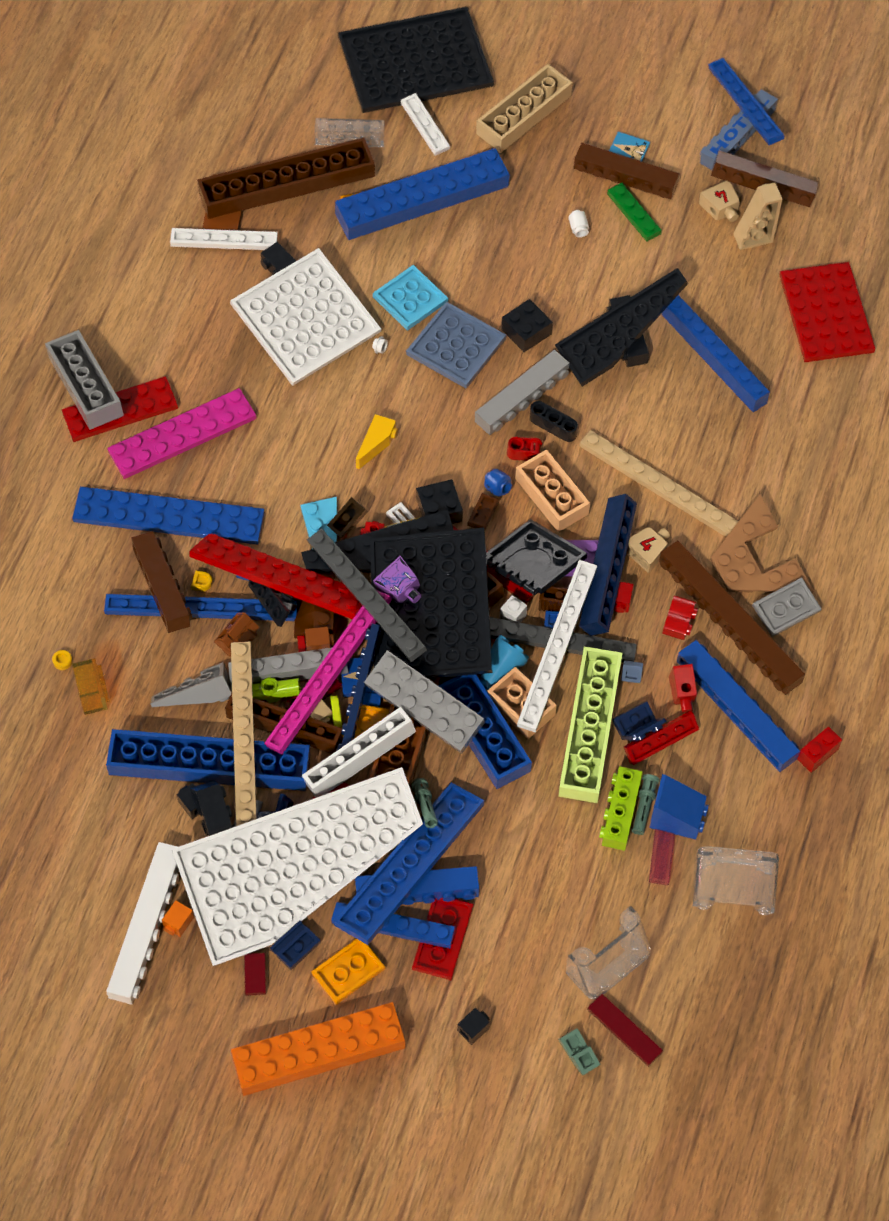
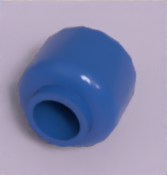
(498, 482)

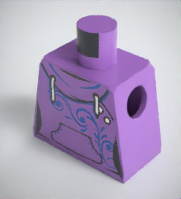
(398, 582)

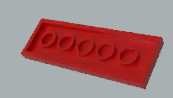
(137, 404)

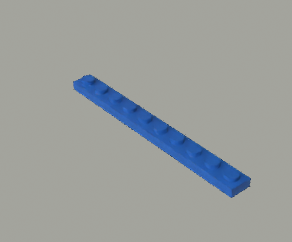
(200, 607)

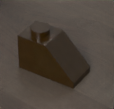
(347, 517)

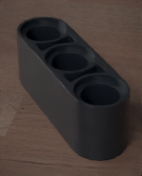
(558, 428)

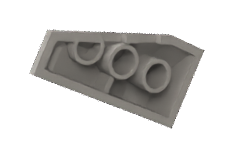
(208, 688)

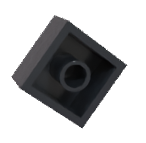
(526, 325)
(440, 497)

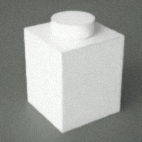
(513, 610)

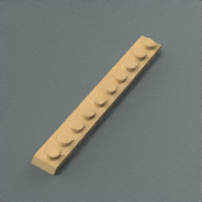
(658, 483)
(243, 732)

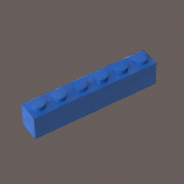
(440, 883)

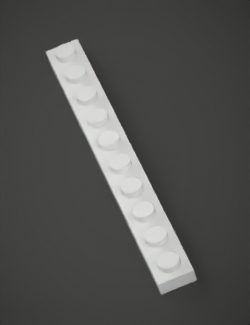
(557, 646)

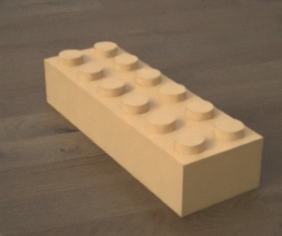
(524, 108)

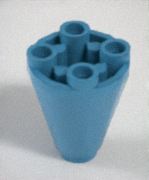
(504, 659)

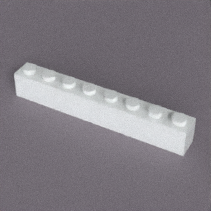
(144, 926)

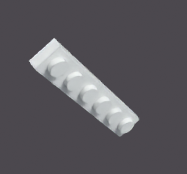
(222, 239)

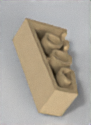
(760, 218)

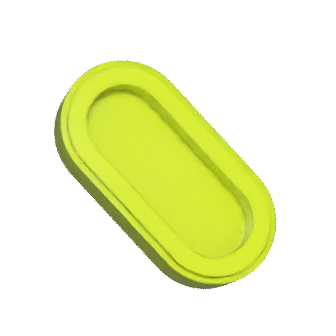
(336, 711)

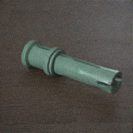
(646, 795)
(423, 798)

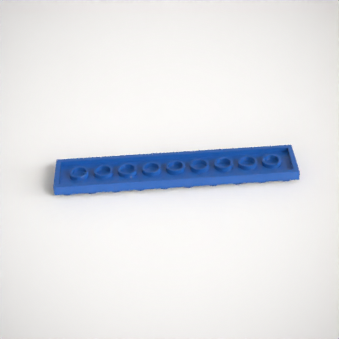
(168, 515)
(408, 865)

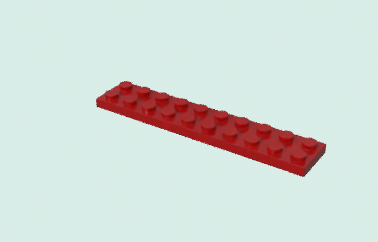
(276, 574)

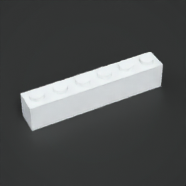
(359, 753)

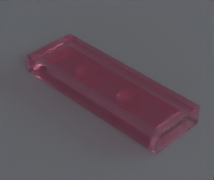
(661, 857)

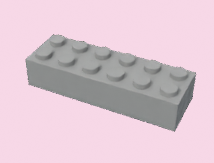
(84, 379)
(424, 702)

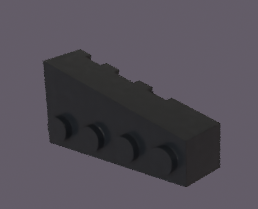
(212, 807)

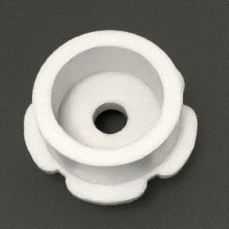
(380, 345)

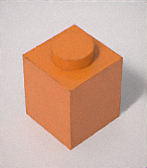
(177, 919)

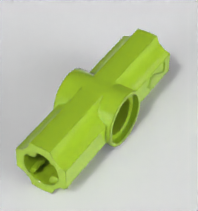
(273, 690)

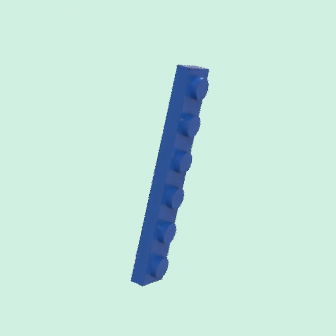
(412, 929)

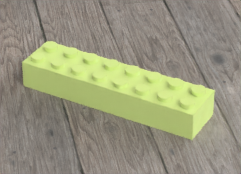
(590, 725)

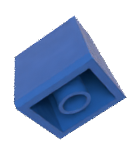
(678, 809)

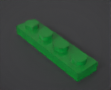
(634, 212)

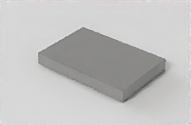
(786, 607)

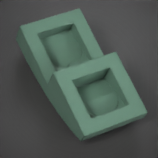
(579, 1052)

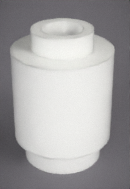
(579, 223)

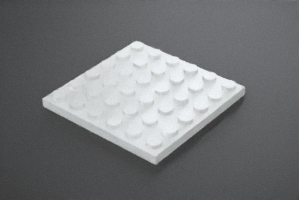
(305, 316)

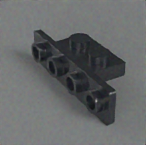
(274, 602)

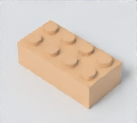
(552, 490)

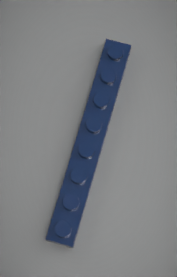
(359, 690)

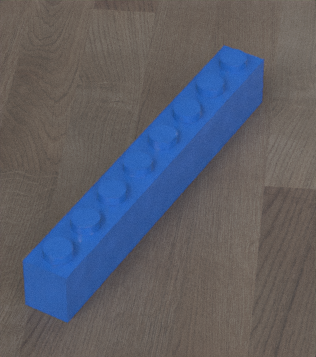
(716, 354)
(739, 706)

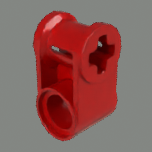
(525, 448)

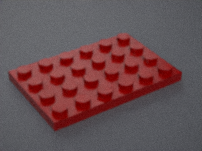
(827, 312)

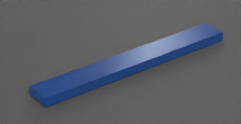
(746, 101)

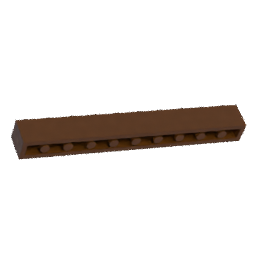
(731, 618)

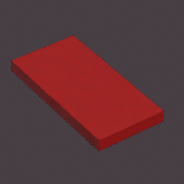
(437, 959)

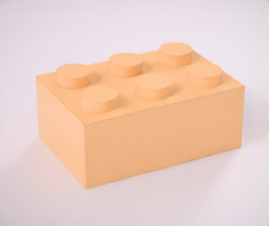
(510, 696)

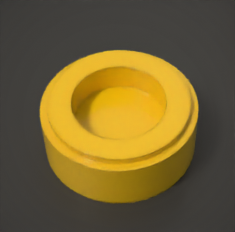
(62, 660)

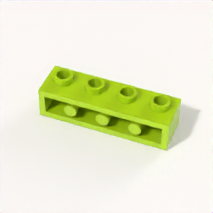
(621, 808)

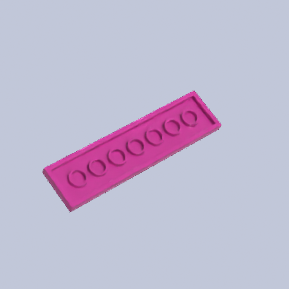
(181, 433)

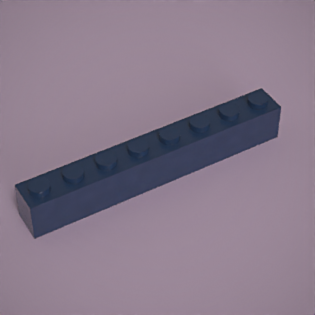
(609, 560)

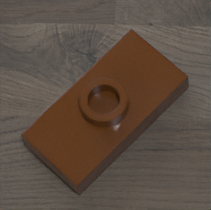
(483, 511)

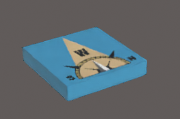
(630, 146)

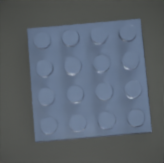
(456, 345)

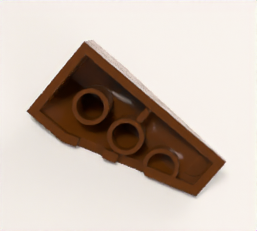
(313, 616)

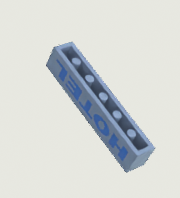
(737, 132)

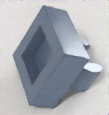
(632, 671)

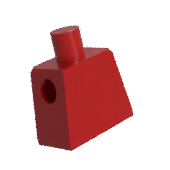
(683, 686)

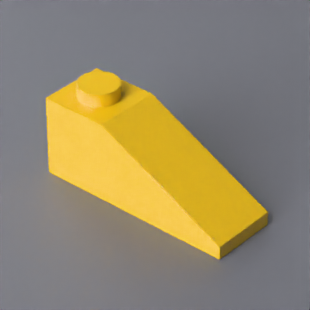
(376, 440)

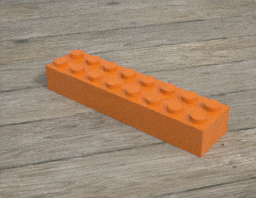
(318, 1048)

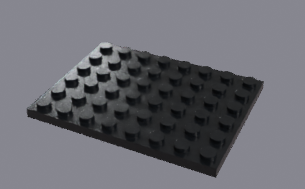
(413, 55)
(453, 604)

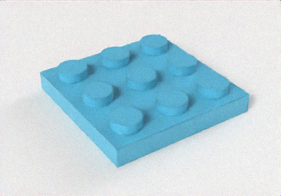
(410, 297)

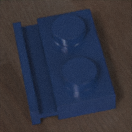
(295, 945)

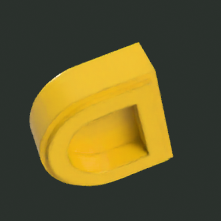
(201, 581)

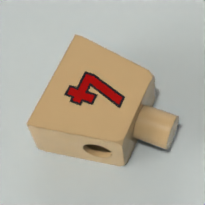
(720, 201)
(647, 546)

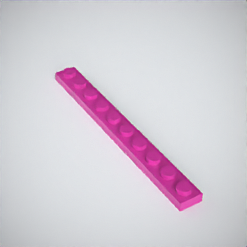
(321, 680)

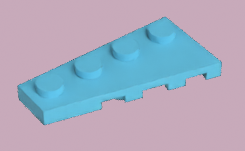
(318, 515)

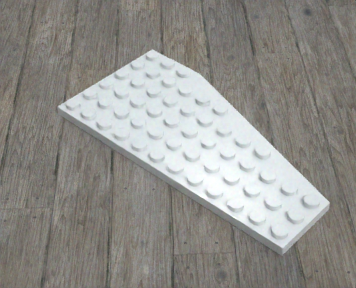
(282, 867)

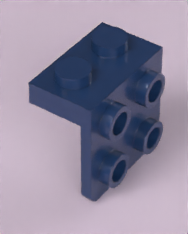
(636, 722)

